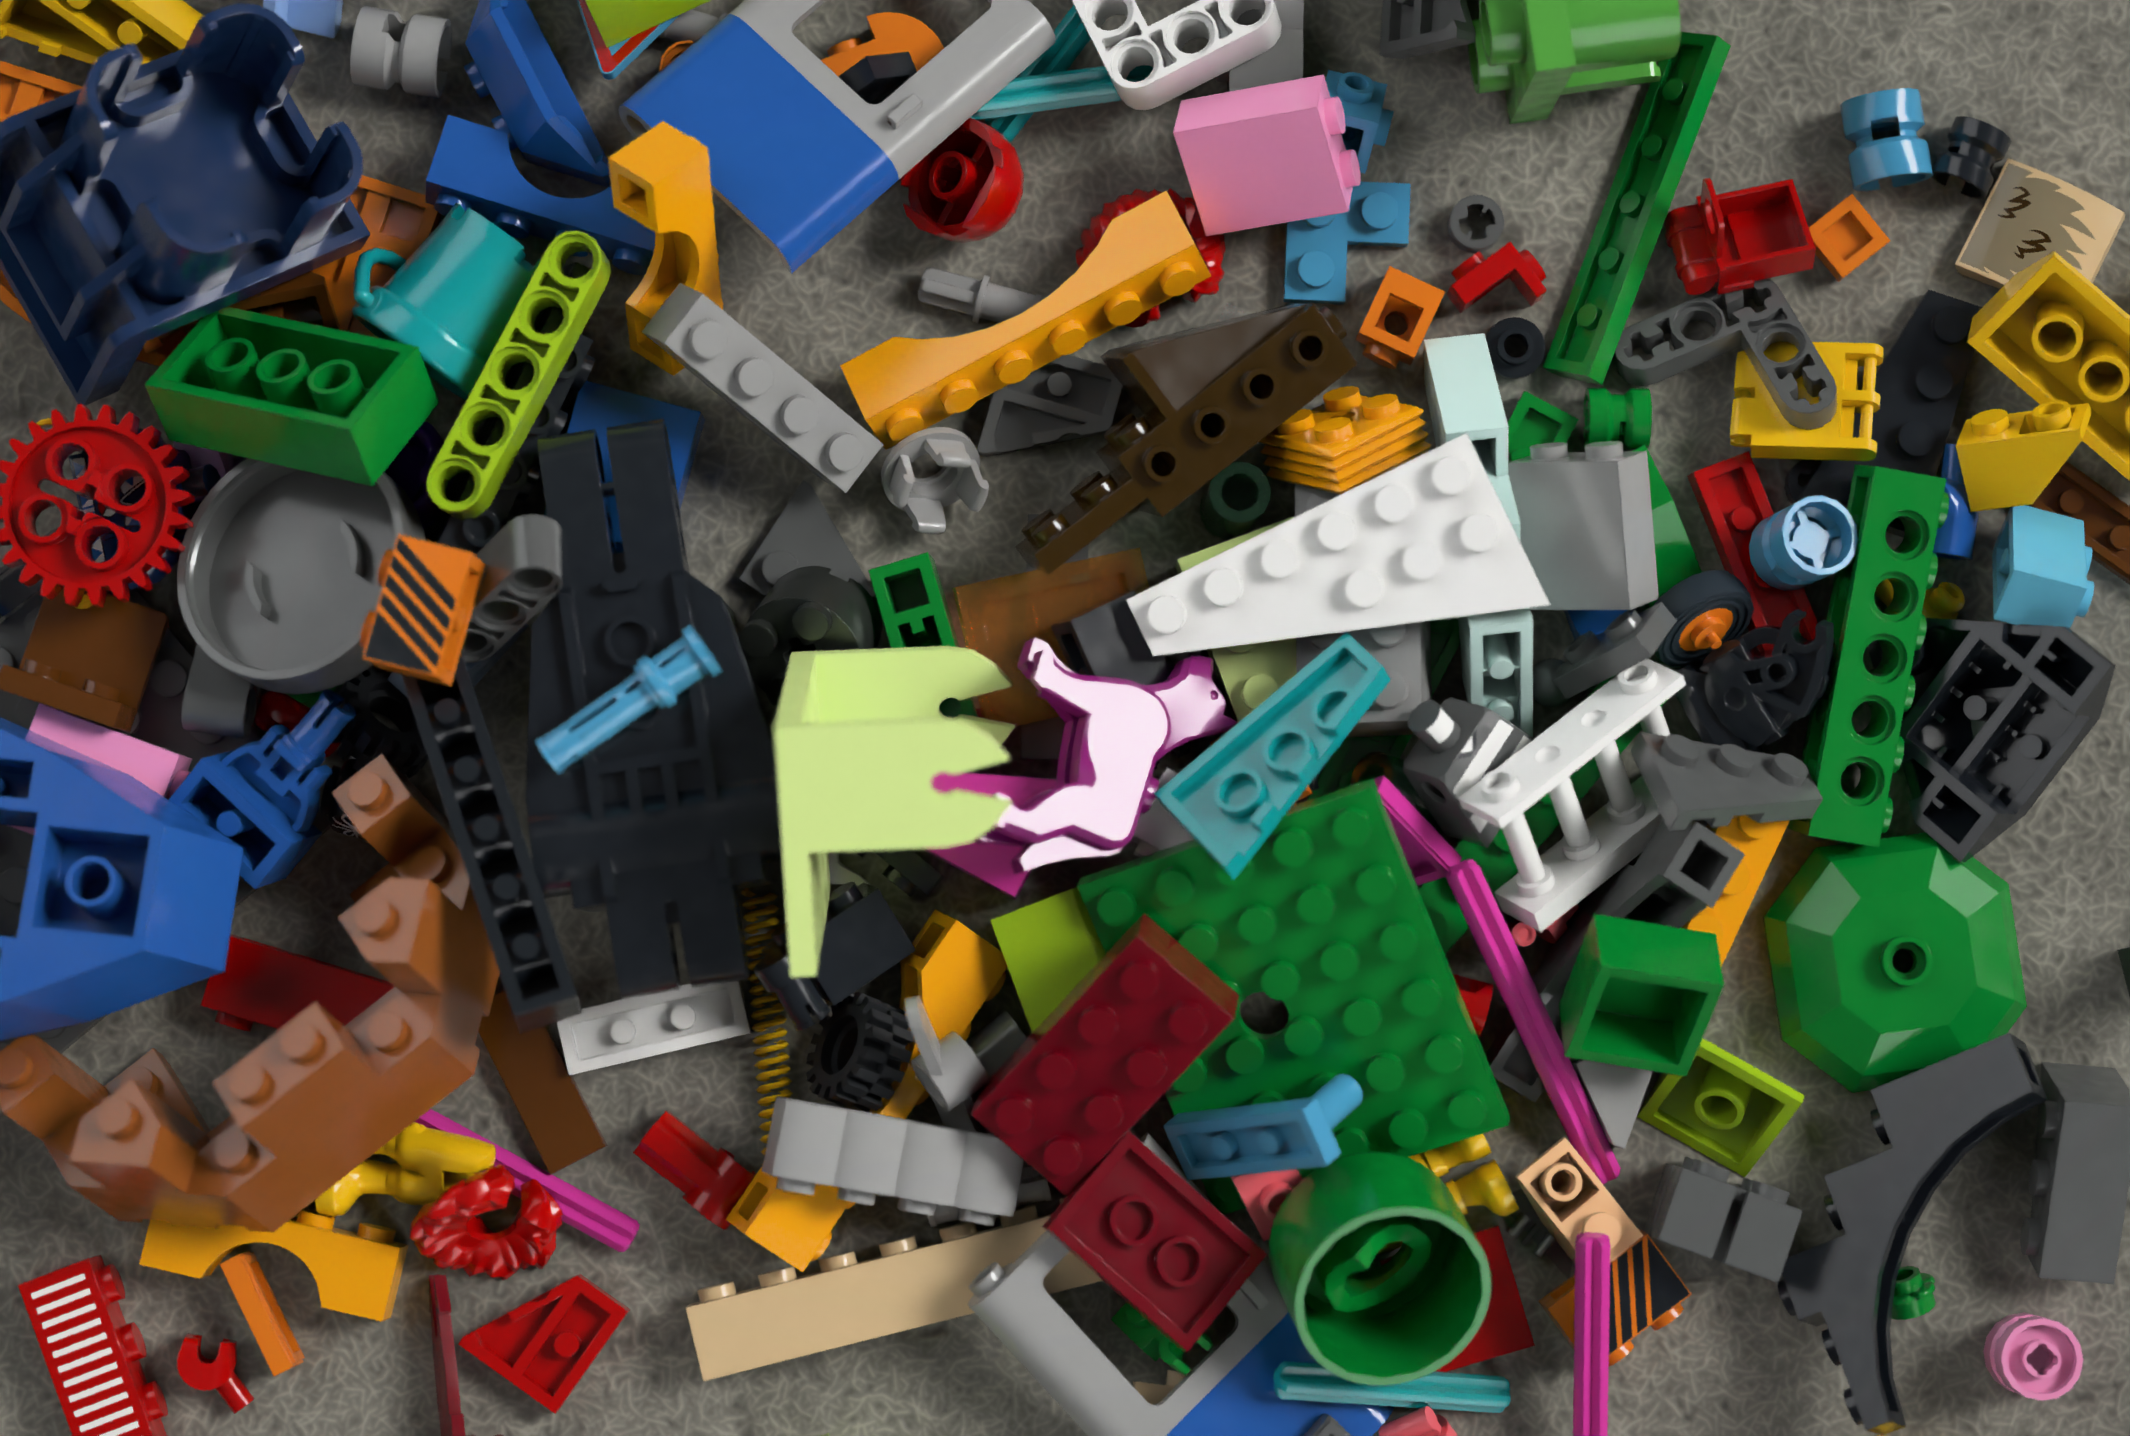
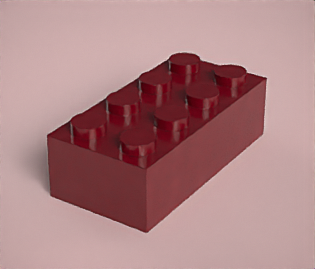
(1105, 1054)

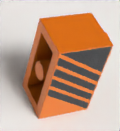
(422, 609)
(1642, 1295)

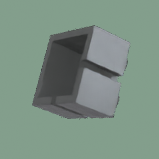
(1723, 1222)

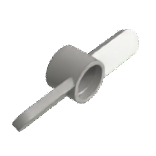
(946, 1069)

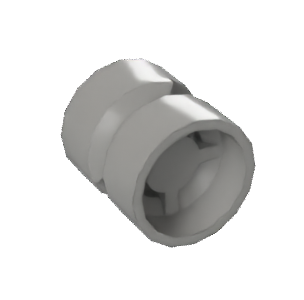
(400, 51)

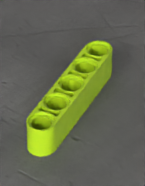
(519, 344)

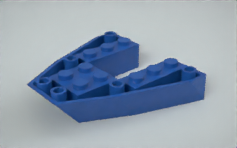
(117, 889)

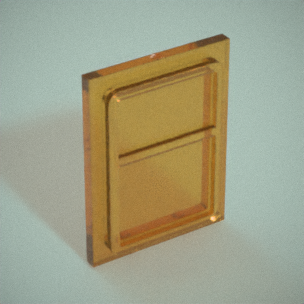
(1012, 609)

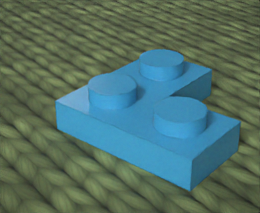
(1319, 245)

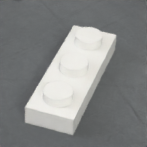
(652, 1025)

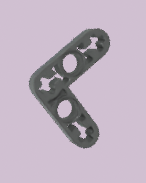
(1750, 331)

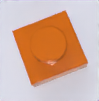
(1846, 237)

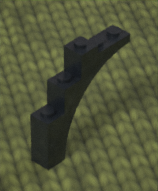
(1878, 1201)

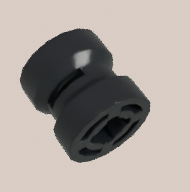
(1972, 152)

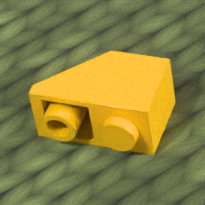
(2017, 454)

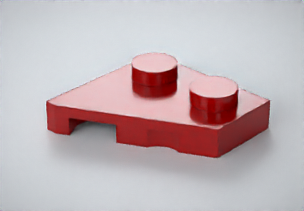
(549, 1339)

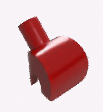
(213, 1373)

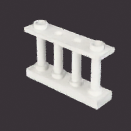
(1590, 847)

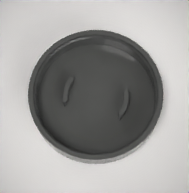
(288, 572)

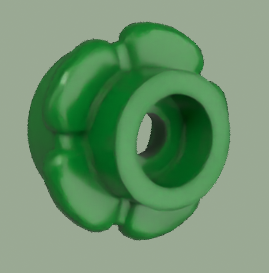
(1912, 1293)

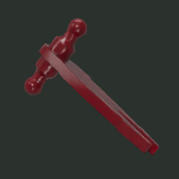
(445, 1359)

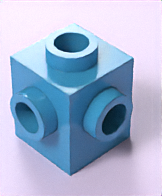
(1364, 117)

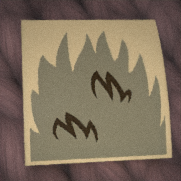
(2032, 217)

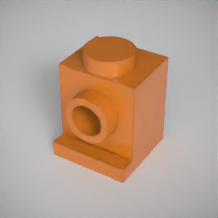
(1405, 297)

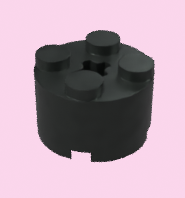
(806, 613)

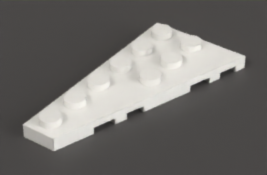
(1383, 554)

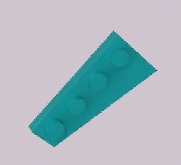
(1273, 754)

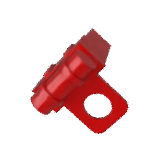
(1739, 237)

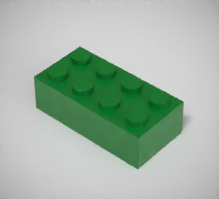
(293, 394)

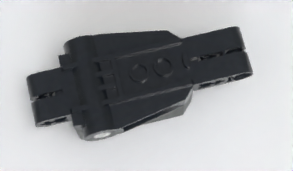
(686, 795)

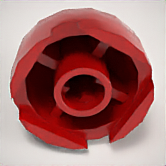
(965, 185)

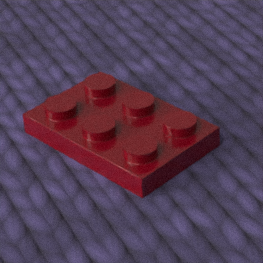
(1155, 1241)

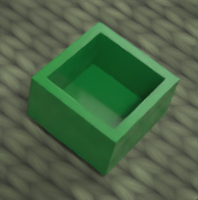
(1640, 995)

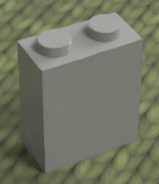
(1587, 525)

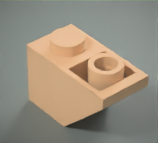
(1574, 1200)

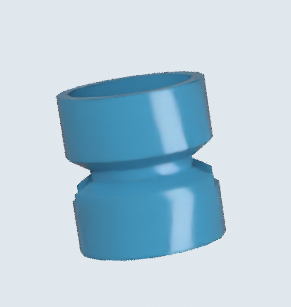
(1899, 157)
(1803, 543)

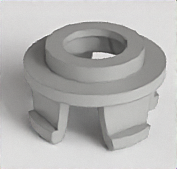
(926, 497)

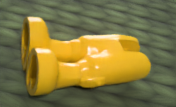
(425, 1167)

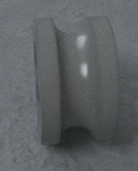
(1460, 214)

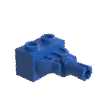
(268, 791)

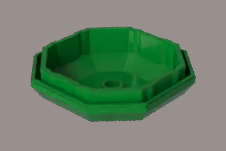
(1835, 947)

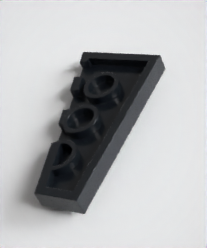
(1918, 398)

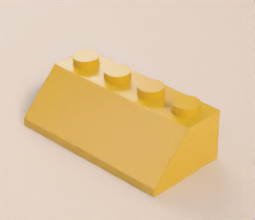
(2063, 344)

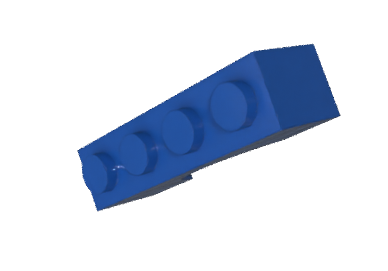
(479, 173)

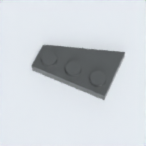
(1722, 782)

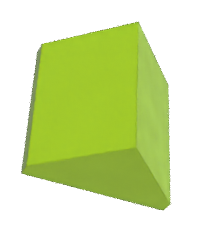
(1048, 951)
(1722, 1108)

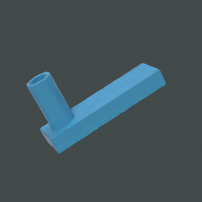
(1265, 1134)

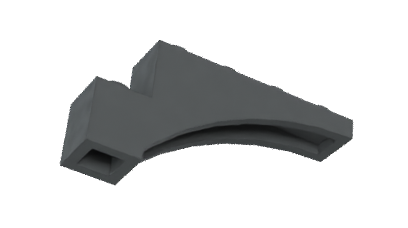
(1667, 886)

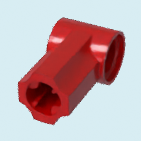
(706, 1175)

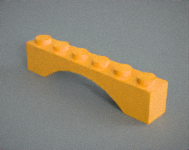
(1133, 268)
(953, 977)

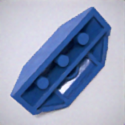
(531, 92)

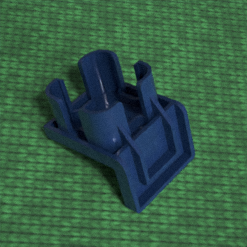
(169, 194)

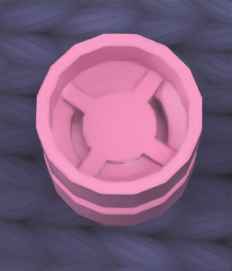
(2033, 1356)

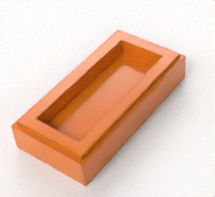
(262, 1312)

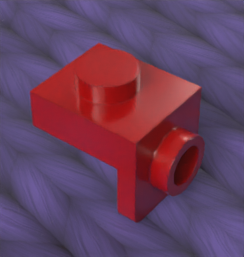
(1481, 275)

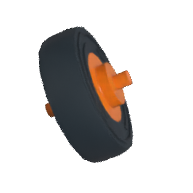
(1708, 612)

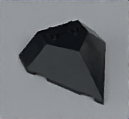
(1993, 723)

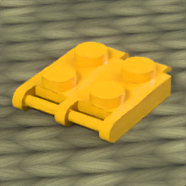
(1760, 425)

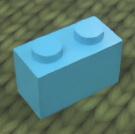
(2041, 569)

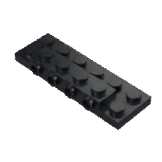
(522, 476)

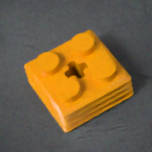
(1345, 441)

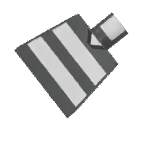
(1452, 755)

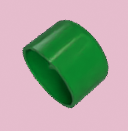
(1404, 1314)

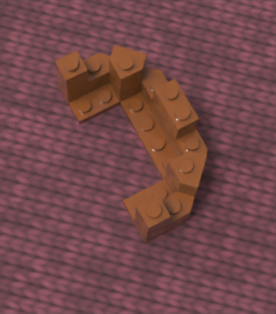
(315, 1090)

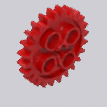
(114, 457)

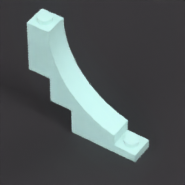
(1461, 401)

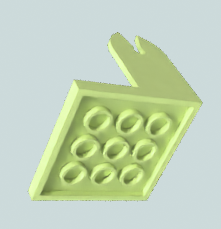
(858, 762)

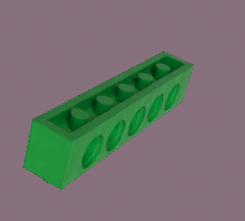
(1830, 739)

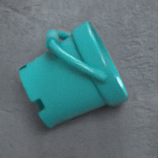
(447, 296)

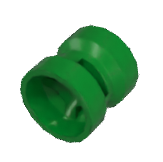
(1618, 417)

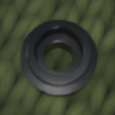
(1515, 367)

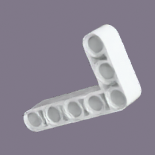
(1162, 43)

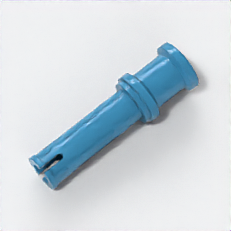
(654, 683)

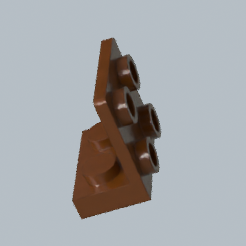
(89, 659)

